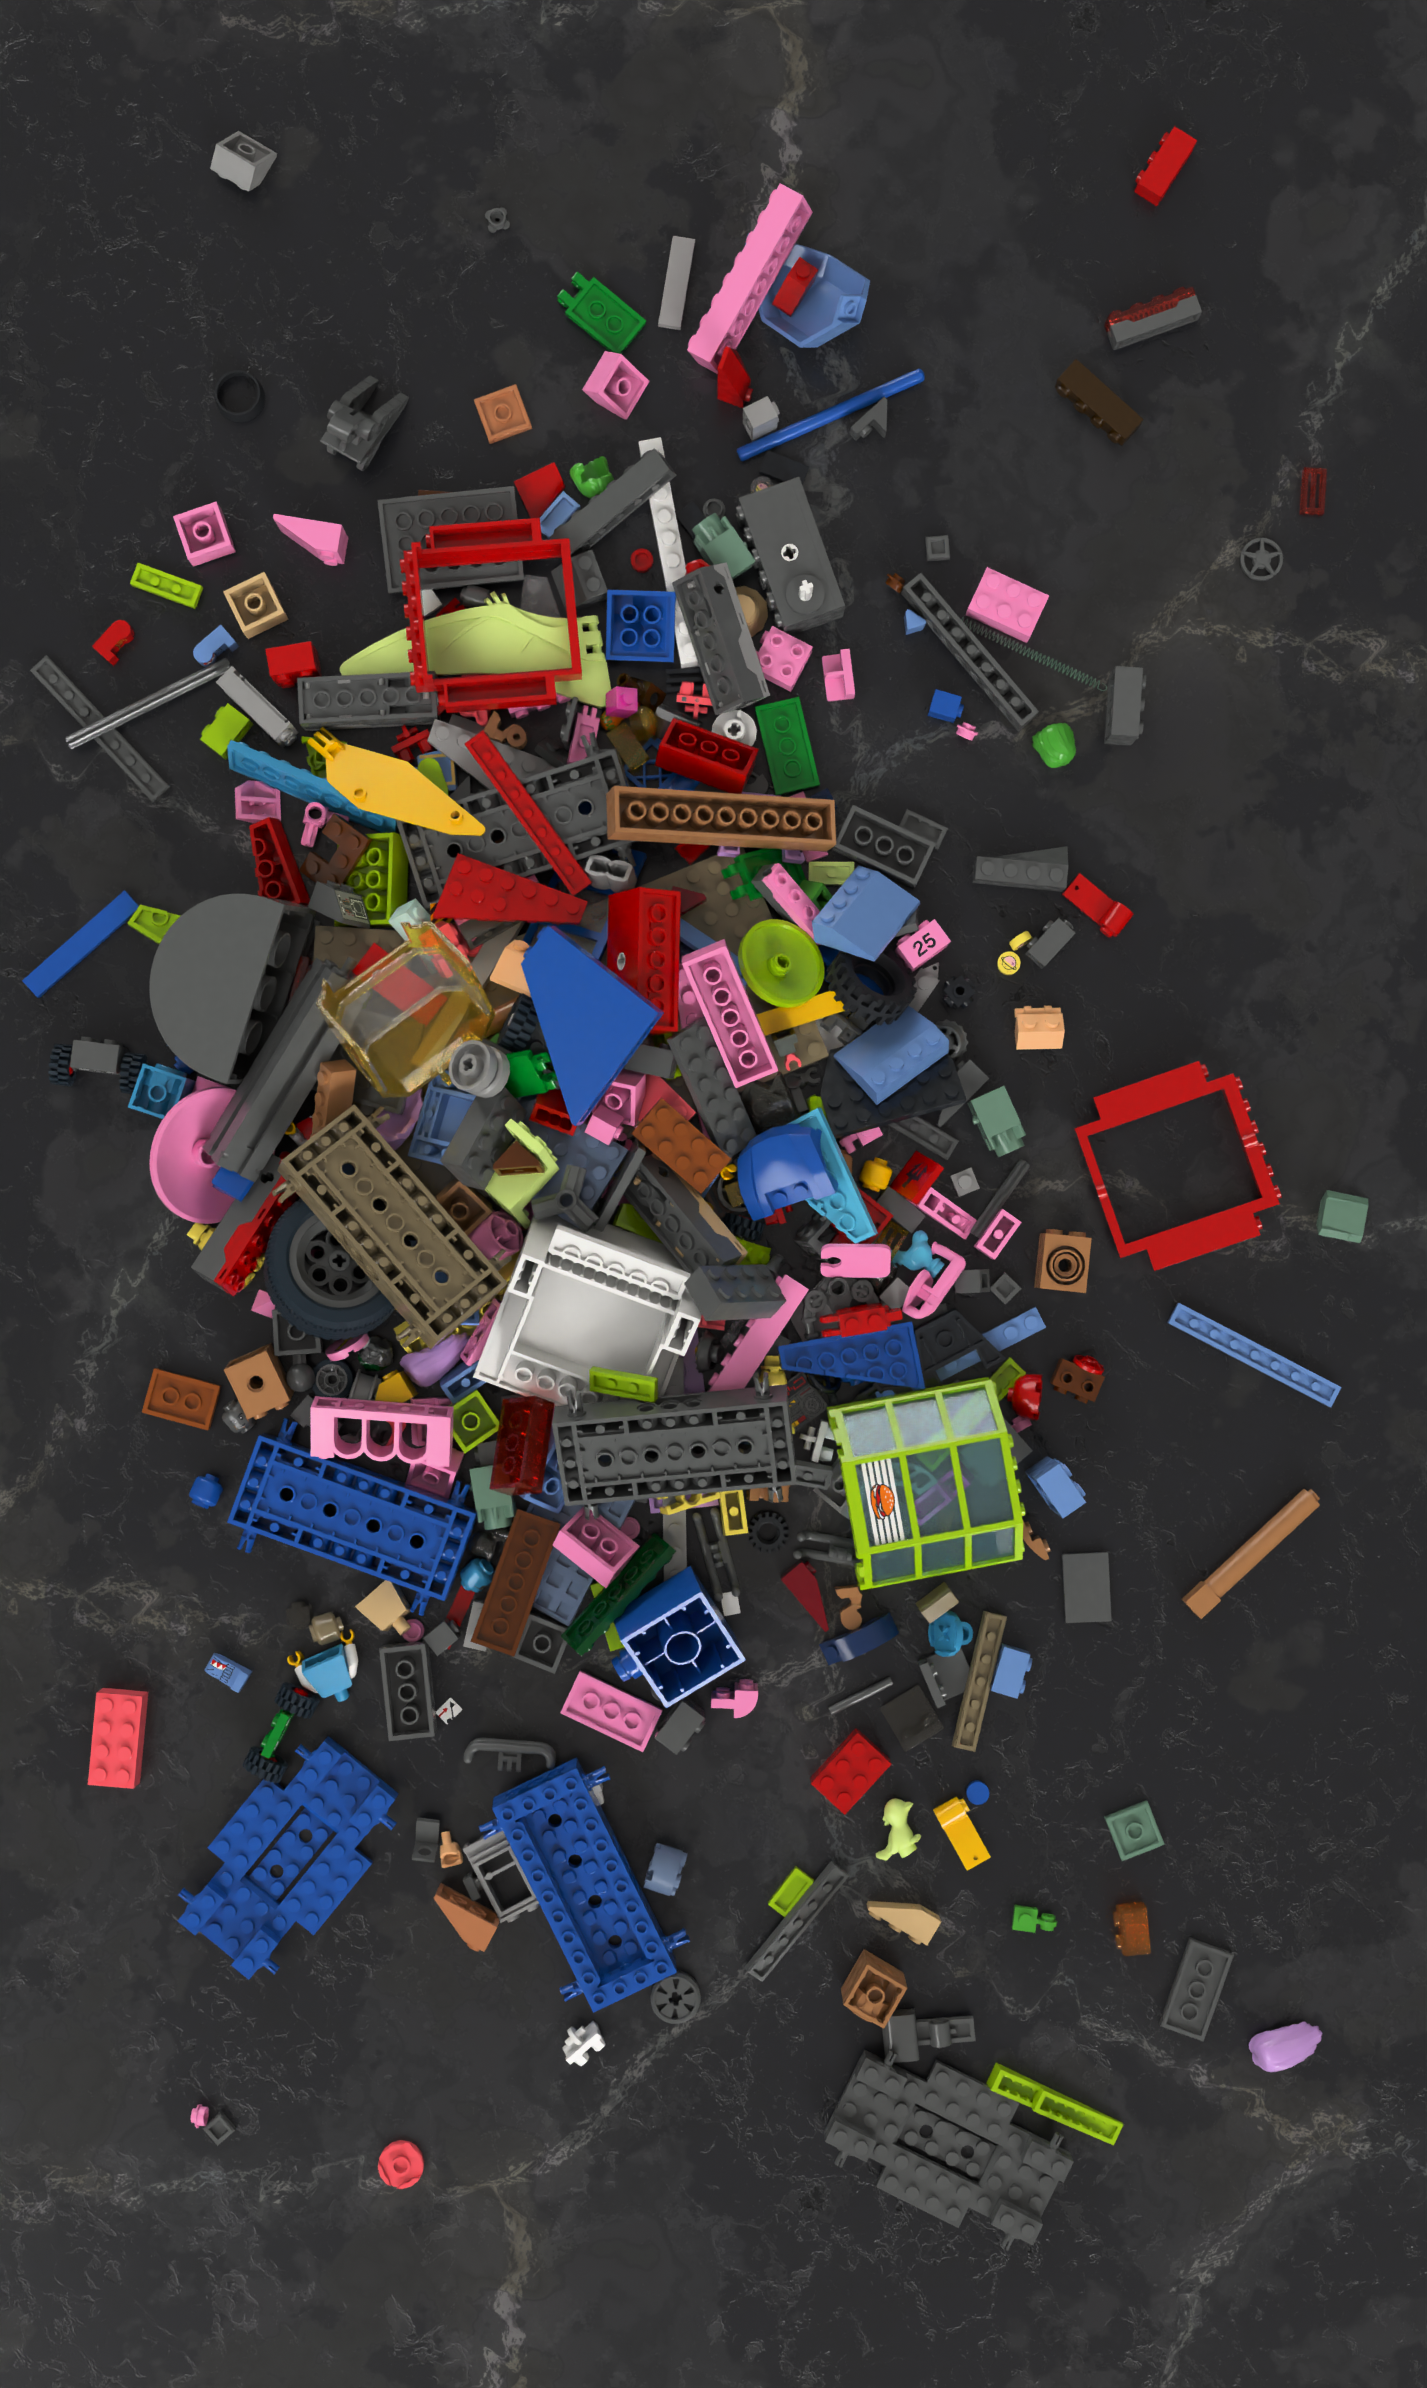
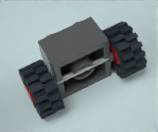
(95, 1057)

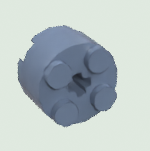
(665, 1869)

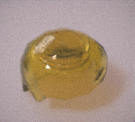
(643, 723)

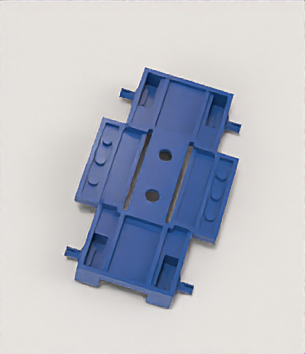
(243, 1910)

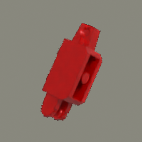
(860, 1319)

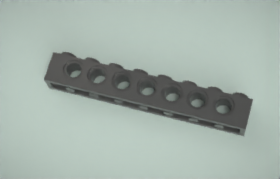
(969, 652)

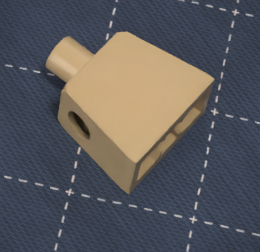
(386, 1607)

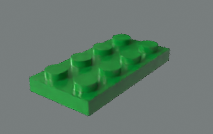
(787, 746)

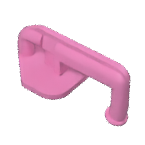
(921, 1286)

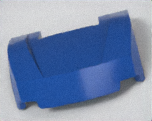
(783, 1169)

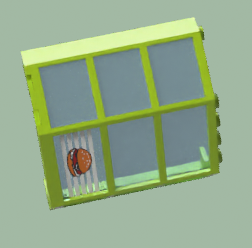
(929, 1482)

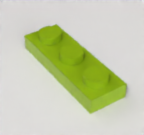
(166, 585)
(623, 1384)

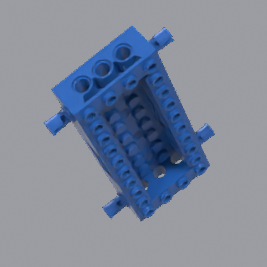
(358, 1498)
(564, 1889)

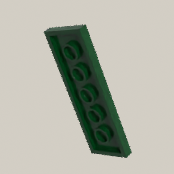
(615, 1598)

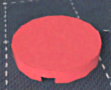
(401, 2164)

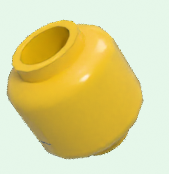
(875, 1174)

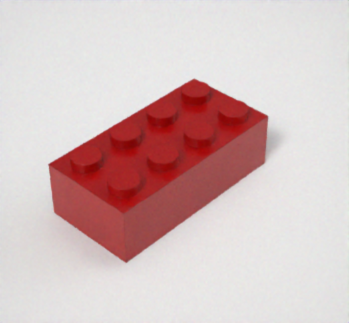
(706, 757)

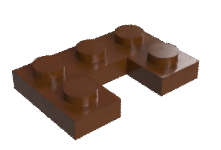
(351, 848)

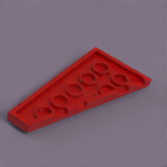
(494, 894)

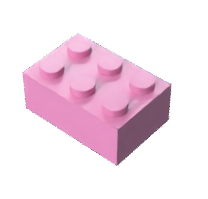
(1007, 605)

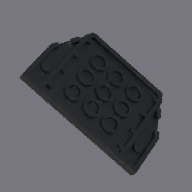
(853, 1111)

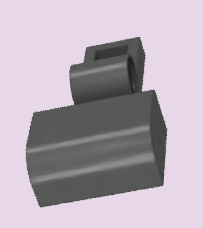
(906, 2034)

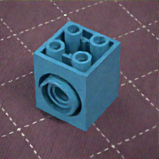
(159, 1089)

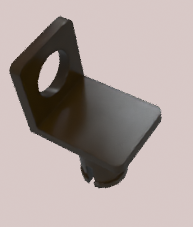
(644, 690)

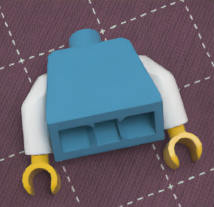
(330, 1670)

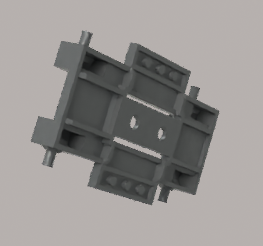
(1013, 2174)

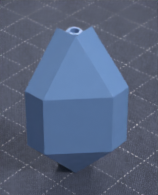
(829, 306)

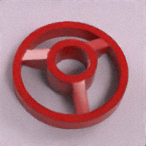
(1088, 1364)

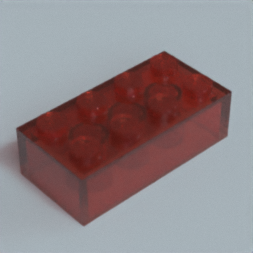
(522, 1445)

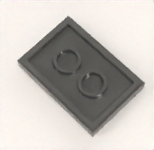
(1086, 1587)

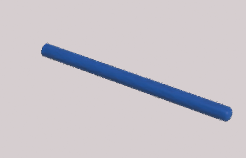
(830, 414)

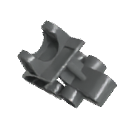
(356, 431)

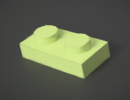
(830, 872)

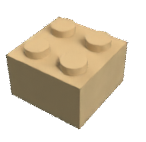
(255, 605)

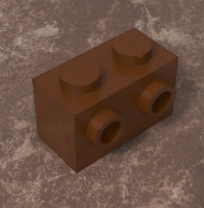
(1074, 1379)

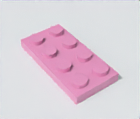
(611, 1711)

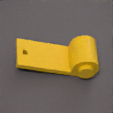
(962, 1832)

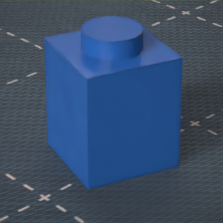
(945, 706)

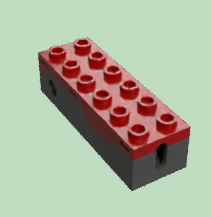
(244, 1232)

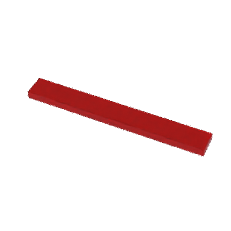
(528, 813)

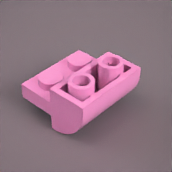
(741, 1700)

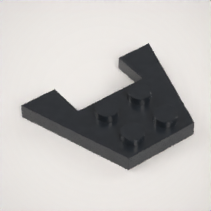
(947, 1340)

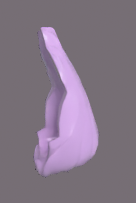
(399, 1126)
(432, 1364)
(1284, 2046)

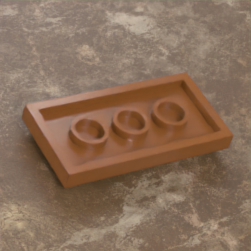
(680, 1145)

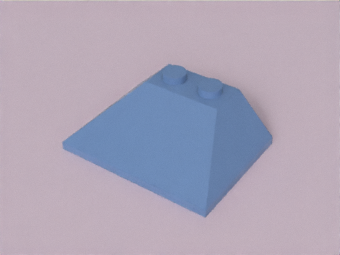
(439, 1120)

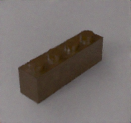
(1098, 403)

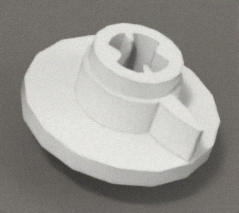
(736, 726)

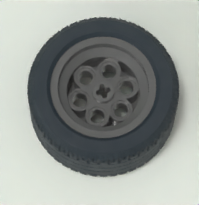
(315, 1304)

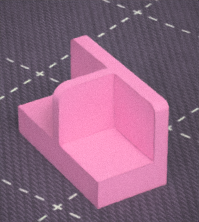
(838, 676)

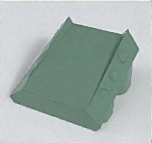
(1342, 1216)

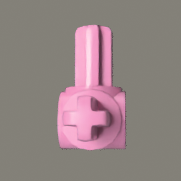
(312, 825)

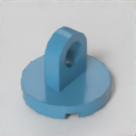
(947, 1634)

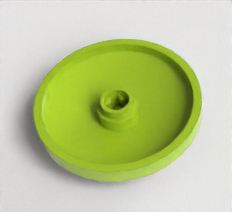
(781, 963)

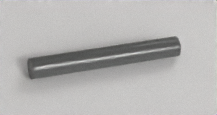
(861, 1695)

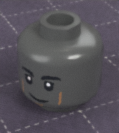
(236, 1418)

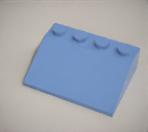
(864, 914)
(893, 1054)

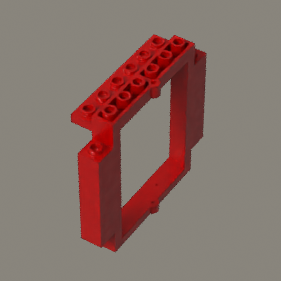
(479, 545)
(1208, 1232)

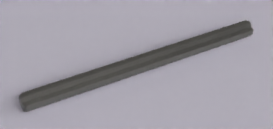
(147, 703)

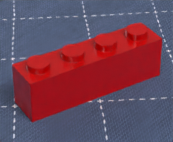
(275, 863)

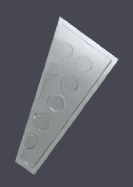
(451, 743)

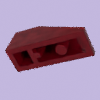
(804, 1586)

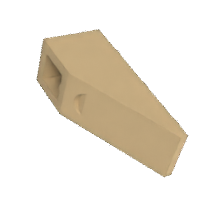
(908, 1917)

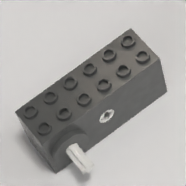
(790, 557)

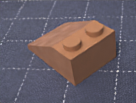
(470, 1919)

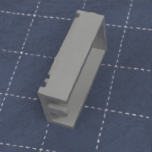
(257, 707)
(484, 1850)

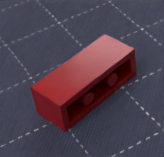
(1164, 165)

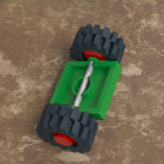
(264, 1761)

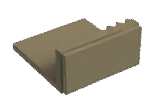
(937, 1602)

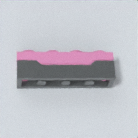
(786, 897)
(479, 932)

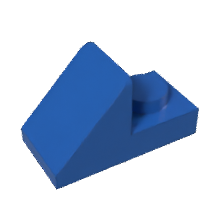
(231, 1184)

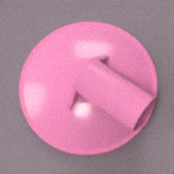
(180, 1165)

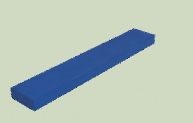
(81, 944)

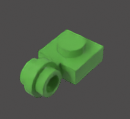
(1026, 1918)

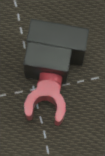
(784, 1045)

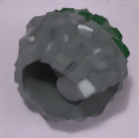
(376, 1354)

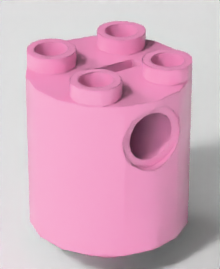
(497, 1233)

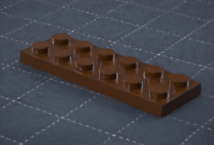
(515, 1582)

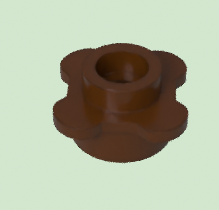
(895, 582)

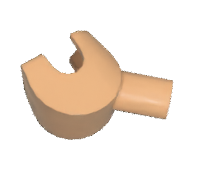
(450, 1851)

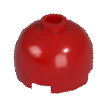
(1026, 1396)

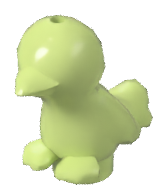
(901, 1836)

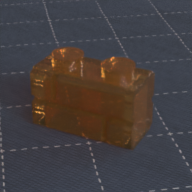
(1133, 1929)

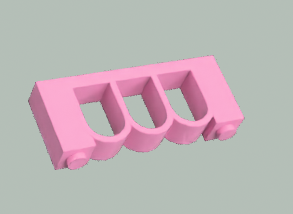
(327, 1442)

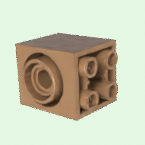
(1071, 1248)
(258, 1396)
(873, 1989)

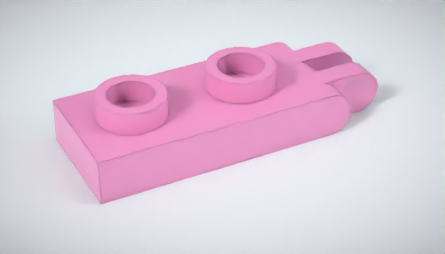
(583, 725)

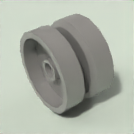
(479, 1069)

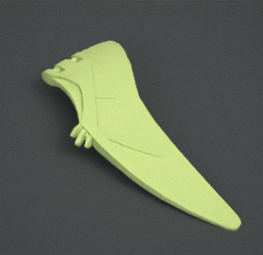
(496, 642)

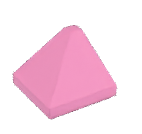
(263, 1304)

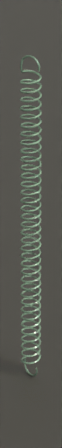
(1028, 654)

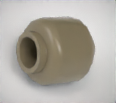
(325, 1628)

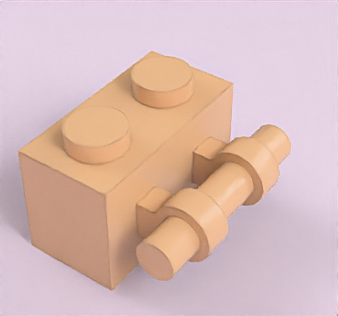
(1039, 1028)

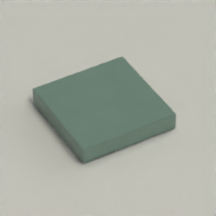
(1134, 1830)

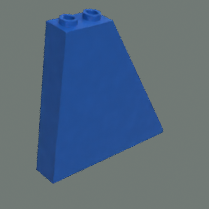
(586, 1017)

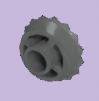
(956, 1038)
(708, 1352)

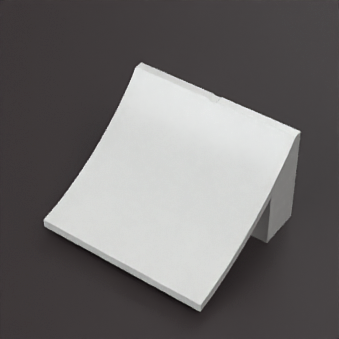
(584, 1305)

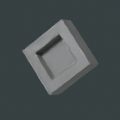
(964, 1182)

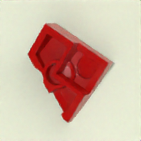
(540, 489)

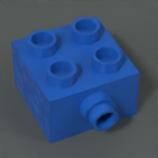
(675, 1638)

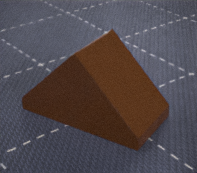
(517, 1161)

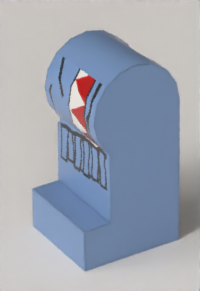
(213, 646)
(228, 1672)

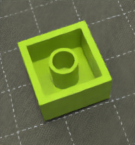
(472, 1421)

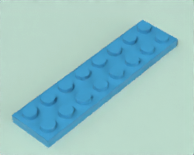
(302, 785)

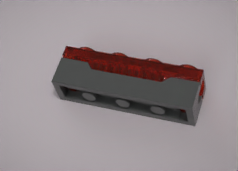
(1152, 317)

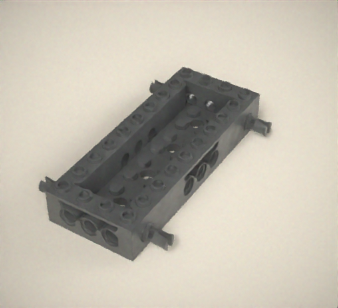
(557, 796)
(672, 1429)

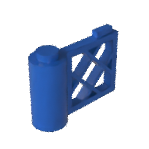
(673, 781)

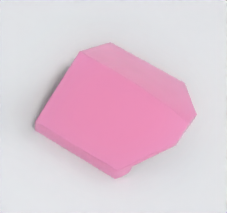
(257, 802)

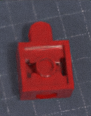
(879, 1216)

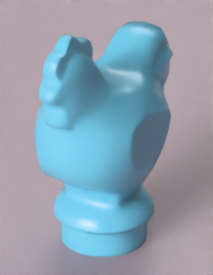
(919, 1255)

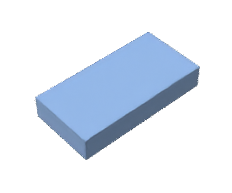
(557, 514)

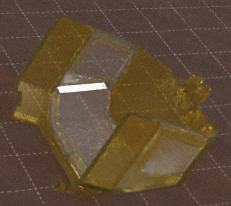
(409, 1012)

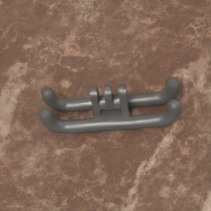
(838, 1552)
(716, 1554)
(511, 1751)

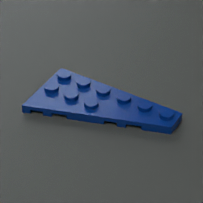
(871, 1357)

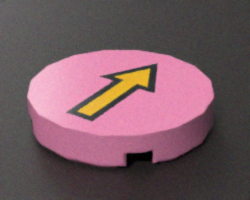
(340, 1348)

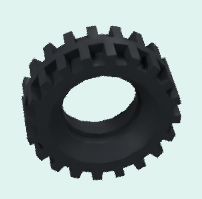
(886, 972)

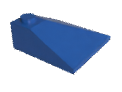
(640, 625)

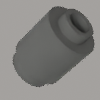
(474, 596)

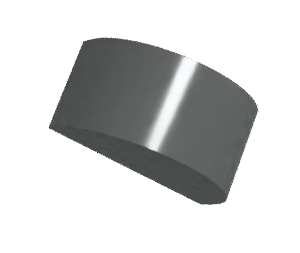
(226, 979)

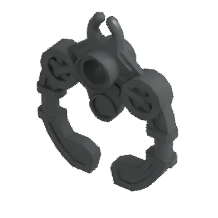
(817, 1298)

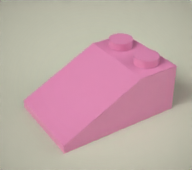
(320, 538)

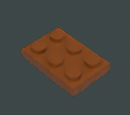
(181, 1399)

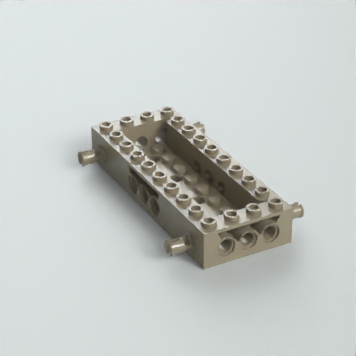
(377, 1236)

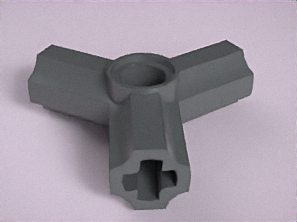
(578, 1211)

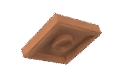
(503, 414)

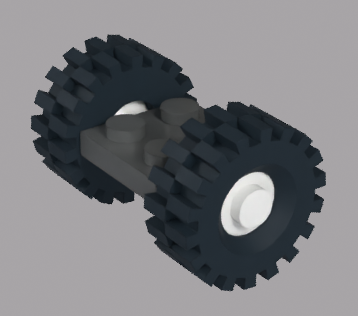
(523, 1029)

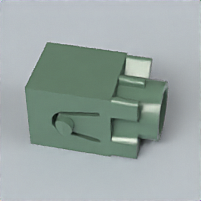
(721, 544)
(997, 1121)
(491, 1506)

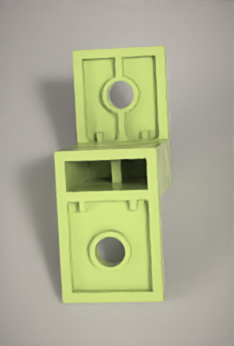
(516, 1191)

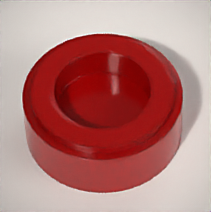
(641, 560)

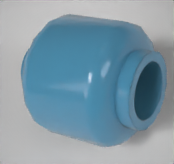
(476, 1575)

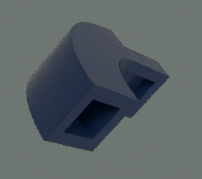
(860, 1640)

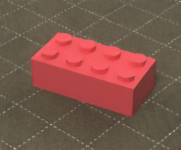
(118, 1738)

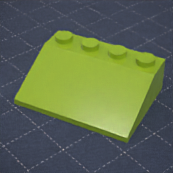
(381, 878)

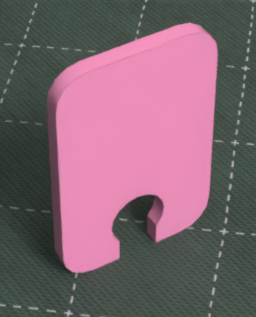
(857, 1260)

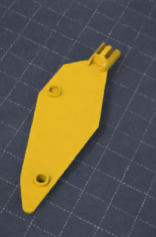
(391, 788)

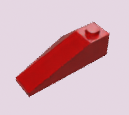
(733, 379)

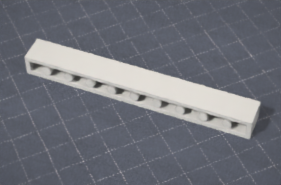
(670, 554)

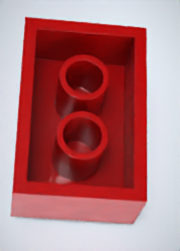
(850, 1771)

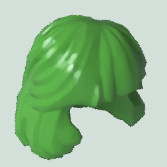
(591, 478)
(1055, 744)

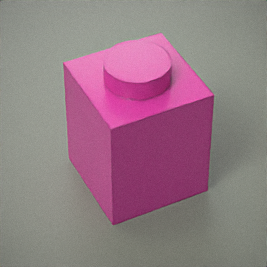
(621, 702)

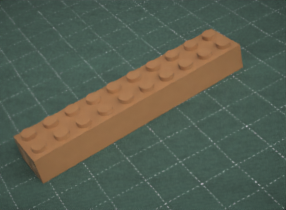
(720, 819)

